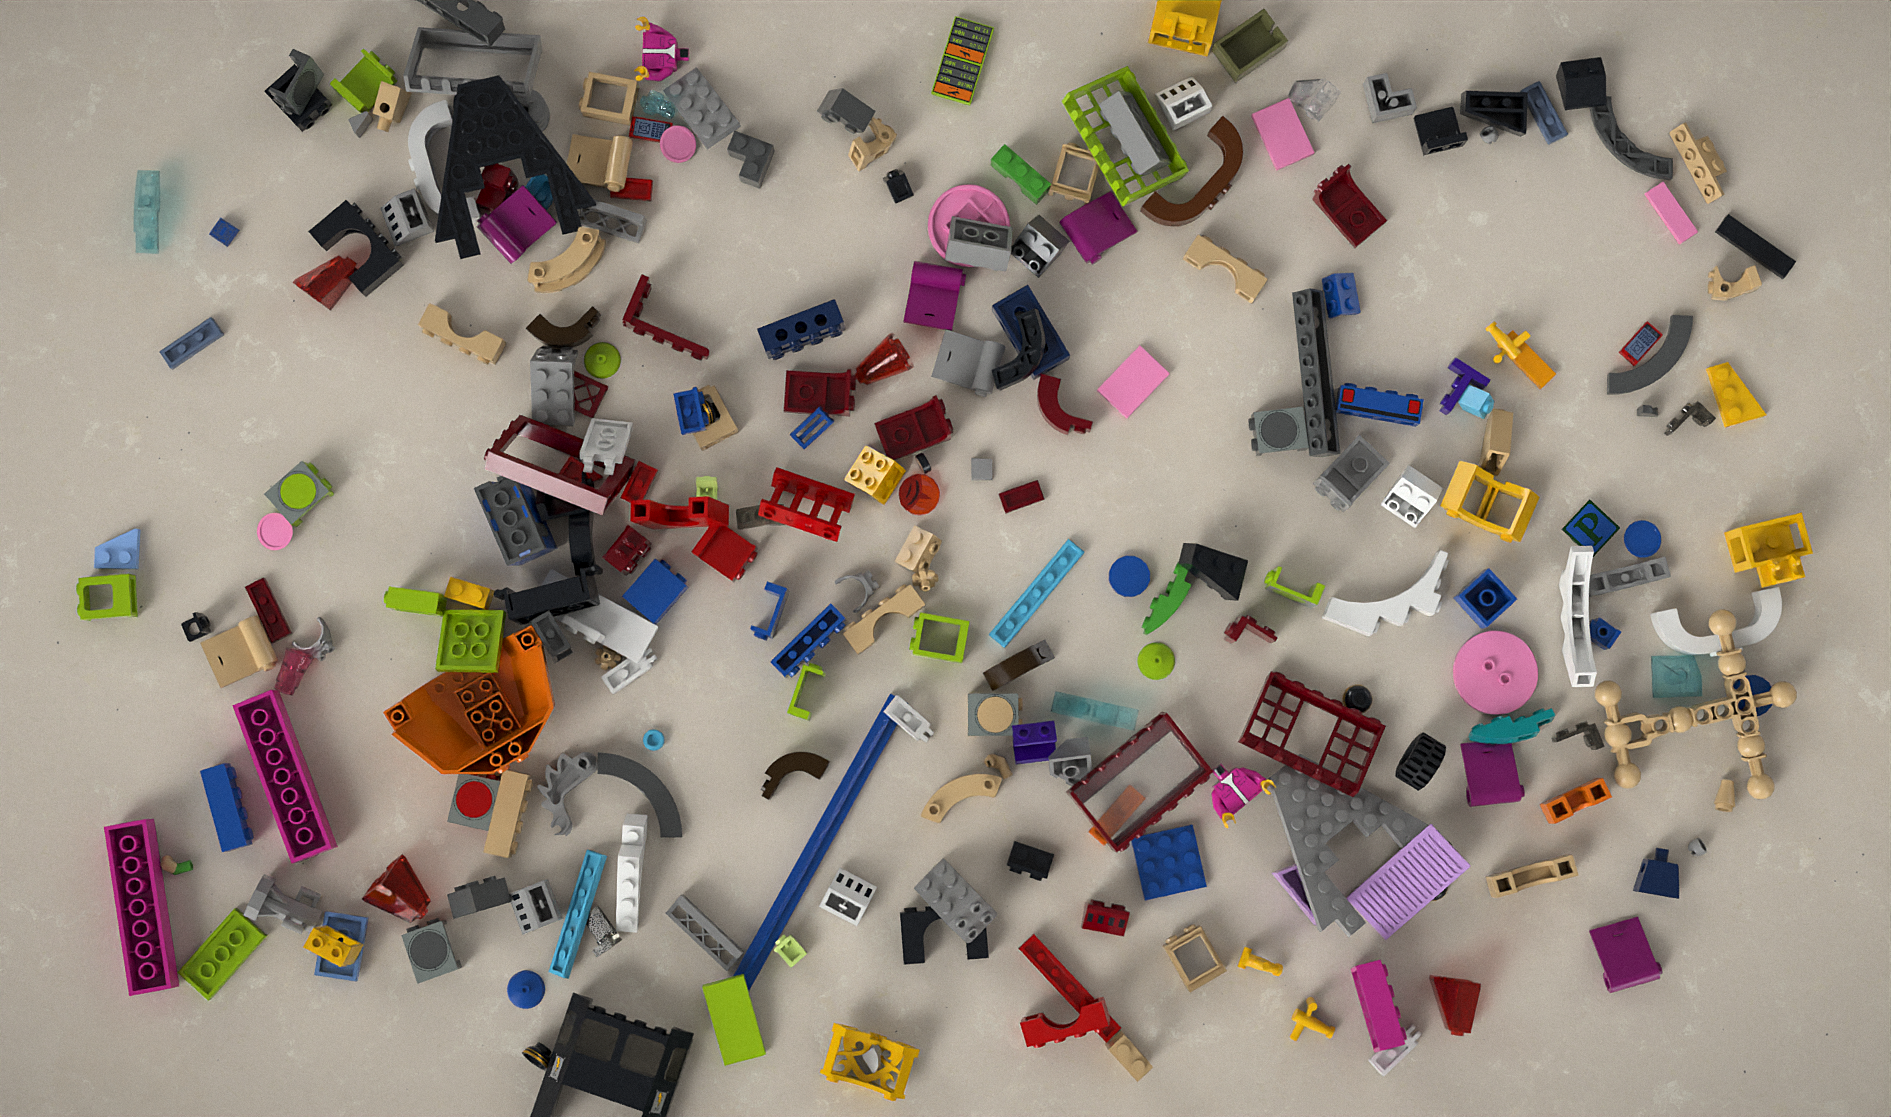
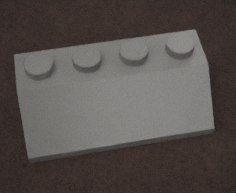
(1134, 133)

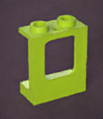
(123, 597)

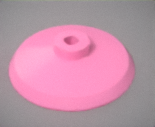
(678, 144)
(274, 531)

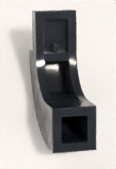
(581, 540)

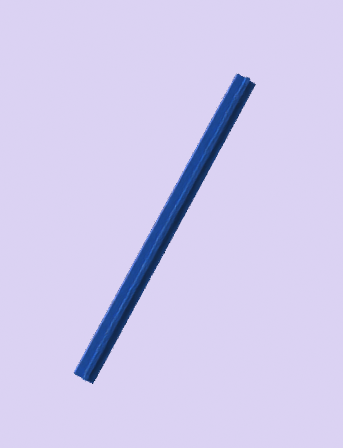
(817, 846)

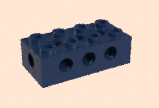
(1024, 301)
(791, 325)

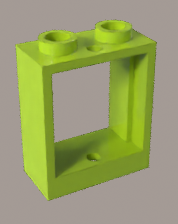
(415, 601)
(918, 625)

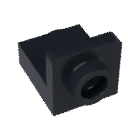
(898, 185)

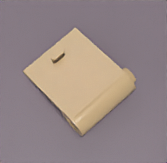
(601, 160)
(241, 652)

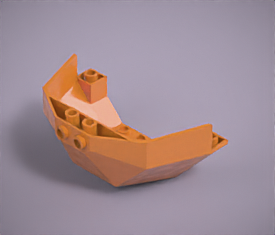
(479, 717)

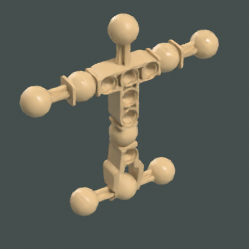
(1683, 718)

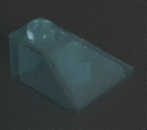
(1675, 677)

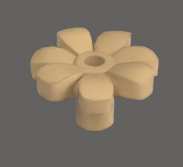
(924, 579)
(606, 662)

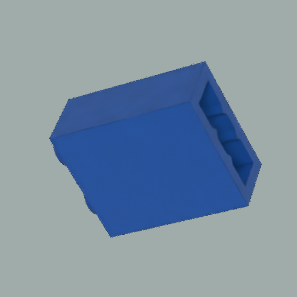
(656, 590)

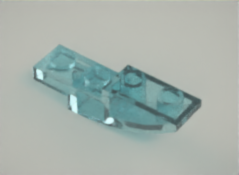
(146, 211)
(1094, 711)

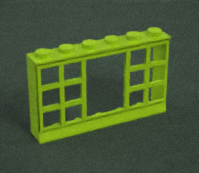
(1129, 84)

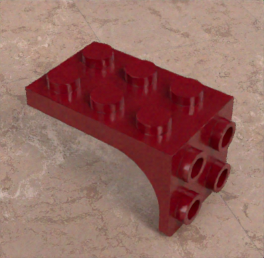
(1348, 206)
(810, 390)
(915, 429)

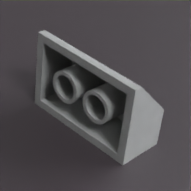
(979, 244)

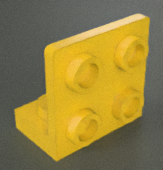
(875, 474)

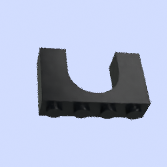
(347, 220)
(913, 929)

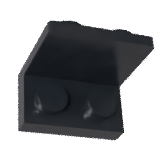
(1439, 131)

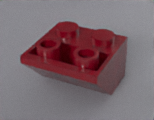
(1104, 918)

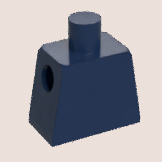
(1658, 876)

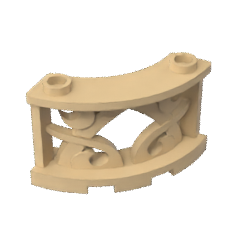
(571, 265)
(958, 790)

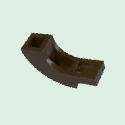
(1018, 665)

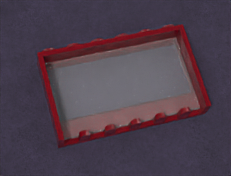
(1140, 782)

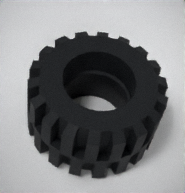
(1420, 761)

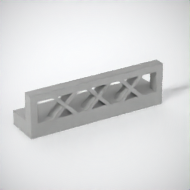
(616, 213)
(710, 927)

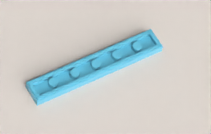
(1036, 593)
(577, 914)

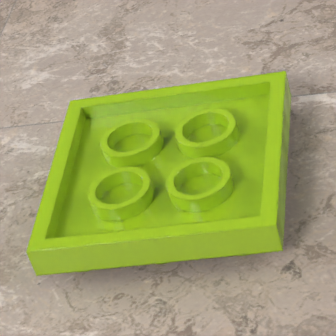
(470, 641)

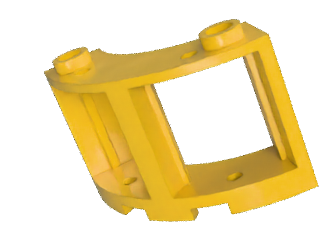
(1460, 486)

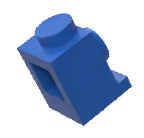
(1606, 641)

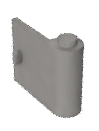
(969, 362)

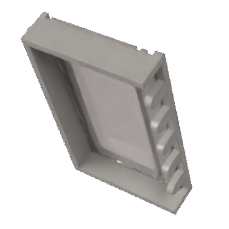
(453, 57)

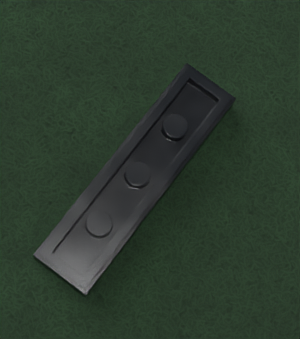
(1755, 246)

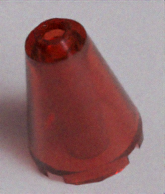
(884, 361)

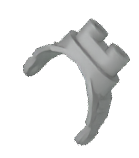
(865, 579)
(322, 646)

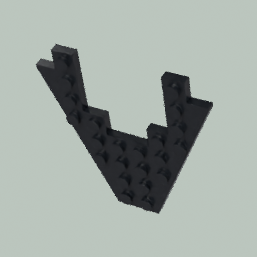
(491, 130)

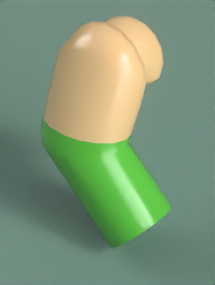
(175, 868)

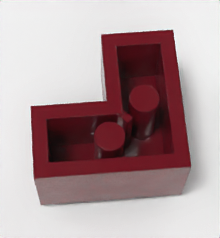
(499, 185)

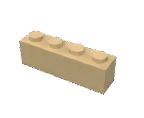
(507, 814)

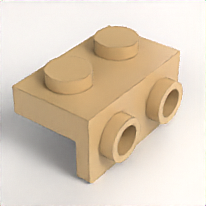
(918, 550)

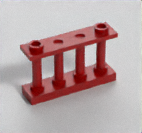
(810, 489)

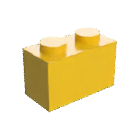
(469, 593)

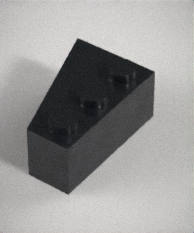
(1497, 109)

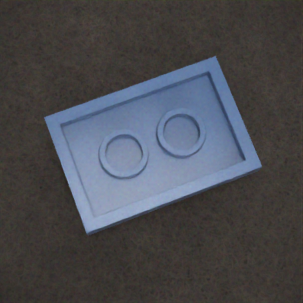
(352, 926)

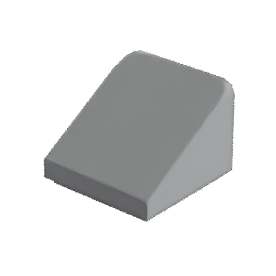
(360, 123)
(981, 469)

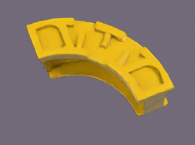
(850, 1037)

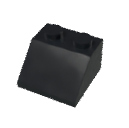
(1582, 83)

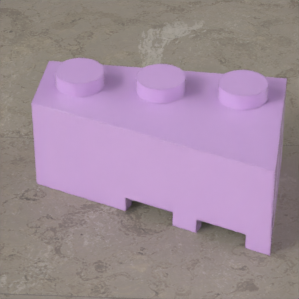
(1292, 883)

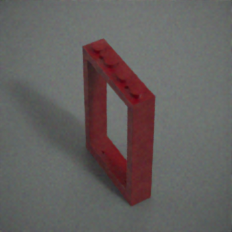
(550, 482)

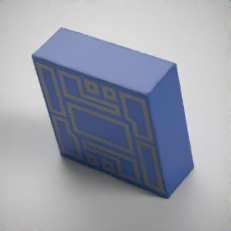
(224, 232)

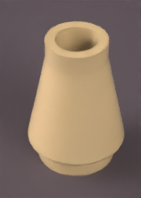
(1725, 797)

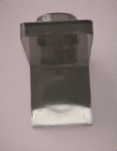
(1700, 416)
(749, 518)
(1591, 738)
(602, 931)

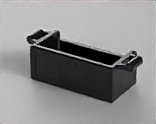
(556, 597)

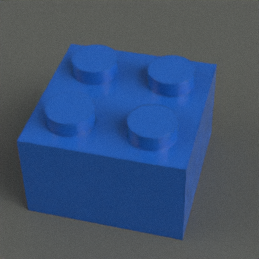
(1485, 598)

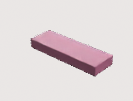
(1671, 213)

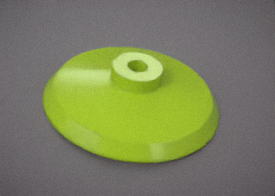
(602, 360)
(1156, 661)

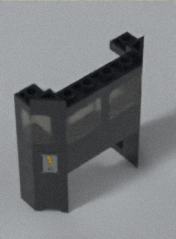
(614, 1060)

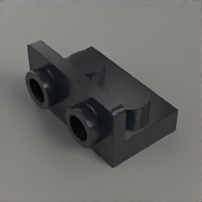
(1030, 860)

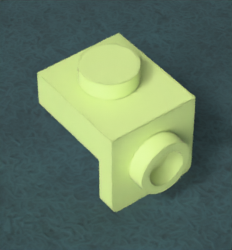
(707, 487)
(789, 950)

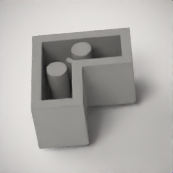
(1384, 103)

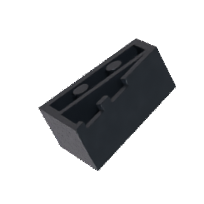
(1215, 568)

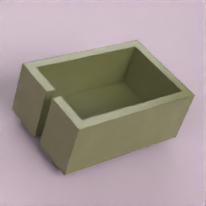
(1249, 45)

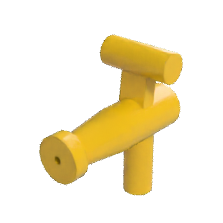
(1509, 347)
(1259, 963)
(1305, 1019)

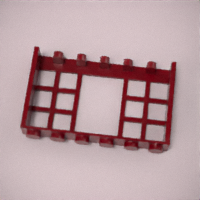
(1328, 705)

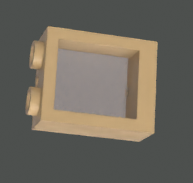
(609, 98)

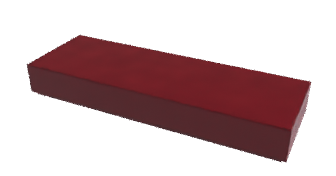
(268, 610)

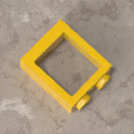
(325, 943)

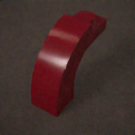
(1051, 410)

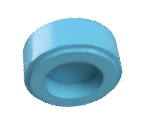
(653, 740)

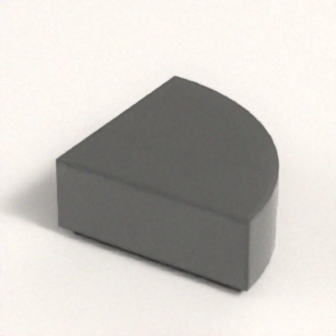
(1647, 411)

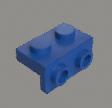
(1341, 294)
(690, 411)

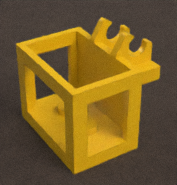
(1185, 20)
(1769, 549)

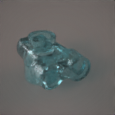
(655, 103)

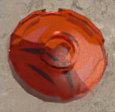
(919, 494)

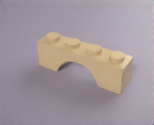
(1204, 253)
(485, 345)
(904, 602)
(1530, 875)

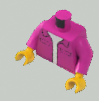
(659, 52)
(1236, 790)

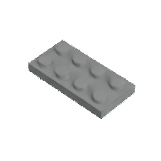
(702, 108)

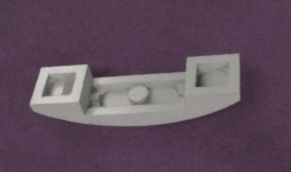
(1628, 576)

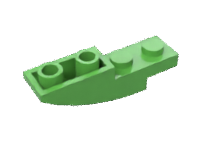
(1165, 606)

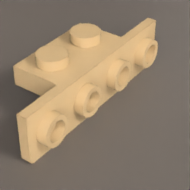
(1701, 161)

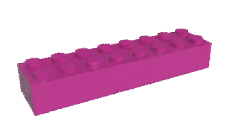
(285, 776)
(141, 906)

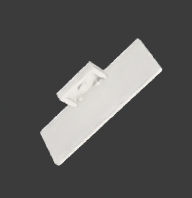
(609, 625)

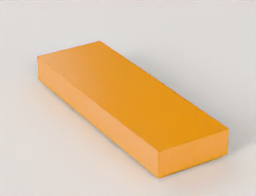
(1531, 364)

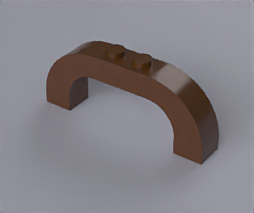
(1172, 214)

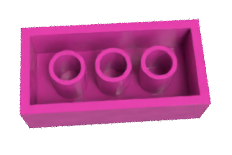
(1378, 1006)

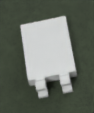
(606, 443)

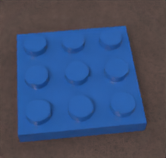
(1168, 862)

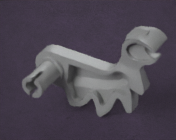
(569, 775)

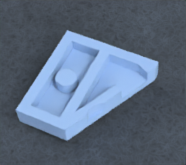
(119, 552)

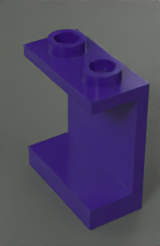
(1033, 741)

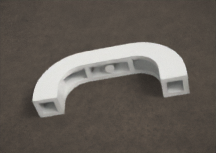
(422, 129)
(1766, 617)

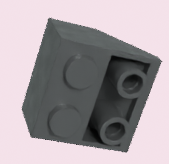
(1038, 245)

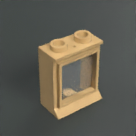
(1075, 173)
(1194, 957)

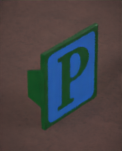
(1590, 527)

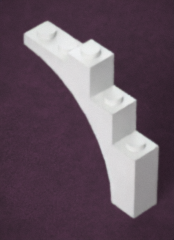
(1395, 610)
(1575, 617)

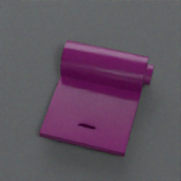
(514, 226)
(1097, 227)
(935, 293)
(1492, 775)
(1625, 957)

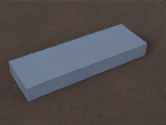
(1544, 113)
(191, 343)

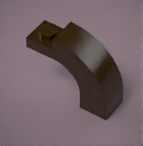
(564, 336)
(796, 761)

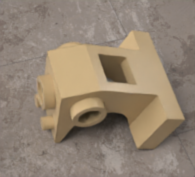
(863, 153)
(1748, 283)

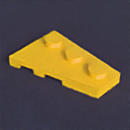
(1732, 396)

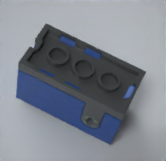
(515, 521)

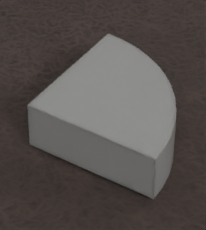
(873, 1058)

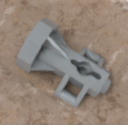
(270, 901)

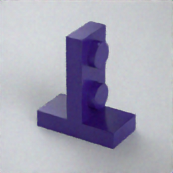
(1467, 375)

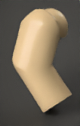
(1000, 763)

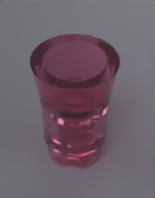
(292, 671)

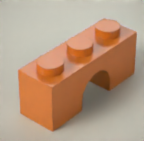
(1578, 798)

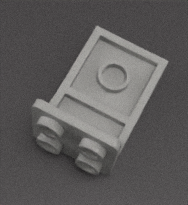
(553, 385)
(1350, 474)
(955, 901)

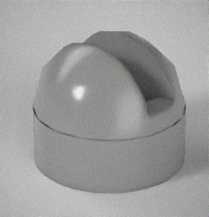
(1489, 134)
(1697, 847)

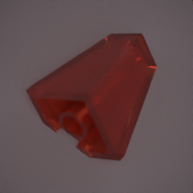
(328, 280)
(399, 892)
(1456, 1002)

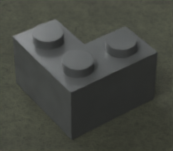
(847, 109)
(755, 155)
(478, 897)

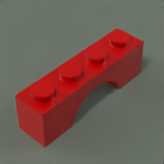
(1039, 1029)

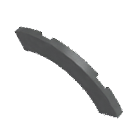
(1624, 149)
(1659, 364)
(649, 785)

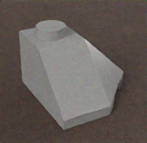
(1071, 760)

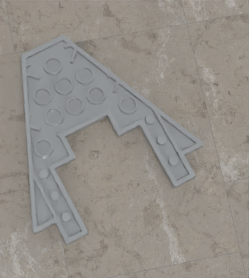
(1313, 816)

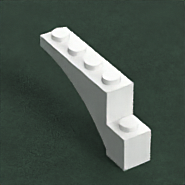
(630, 872)

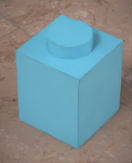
(1476, 401)

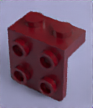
(1235, 629)

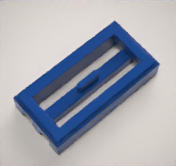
(824, 415)

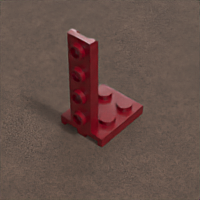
(659, 335)

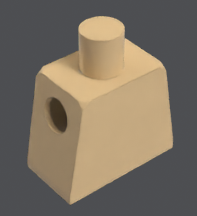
(390, 105)

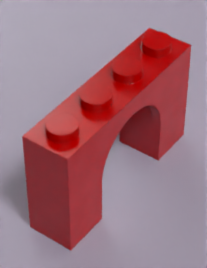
(699, 513)

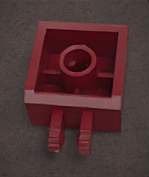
(628, 551)

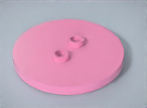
(964, 202)
(1495, 672)

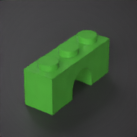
(1014, 167)

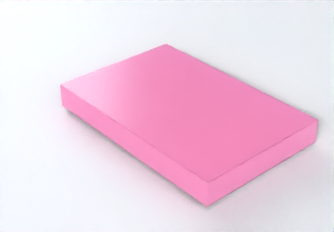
(1282, 134)
(1133, 382)

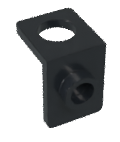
(202, 623)

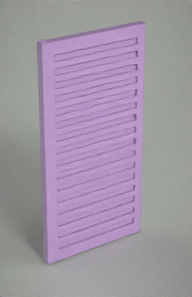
(1408, 881)

